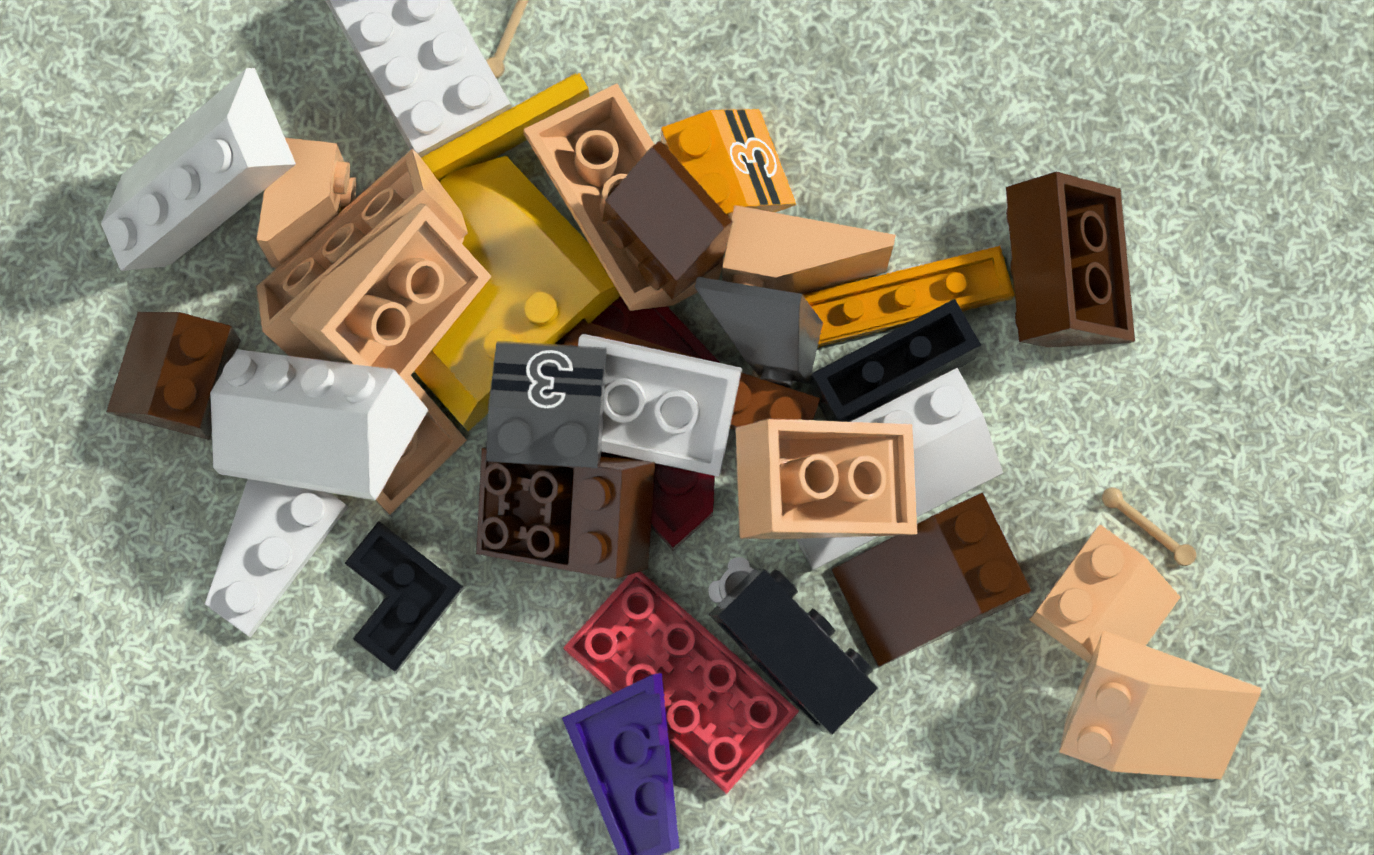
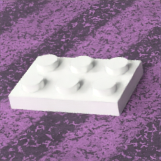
(666, 406)

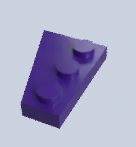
(628, 766)

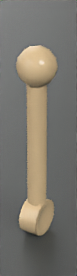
(496, 63)
(1183, 554)

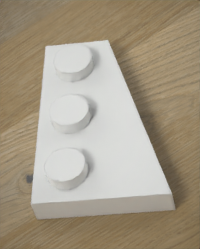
(267, 548)

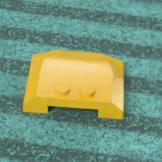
(537, 289)

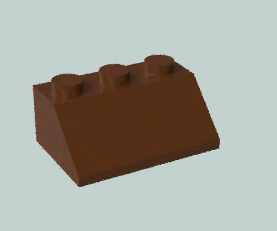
(1069, 262)

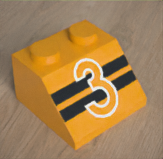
(731, 159)

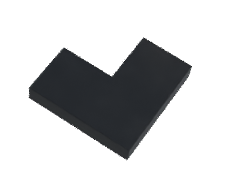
(414, 593)

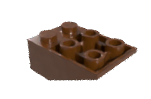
(568, 515)

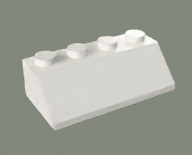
(197, 177)
(311, 422)
(949, 452)

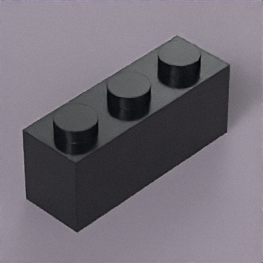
(895, 364)
(795, 649)

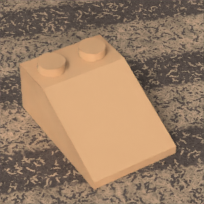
(800, 252)
(393, 296)
(825, 479)
(1155, 713)

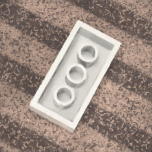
(422, 67)

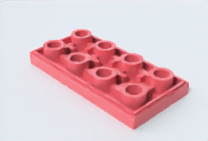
(714, 702)

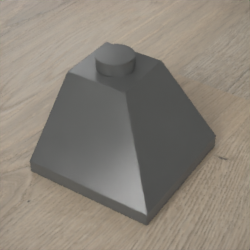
(768, 326)

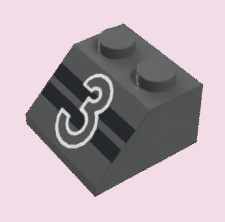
(546, 404)

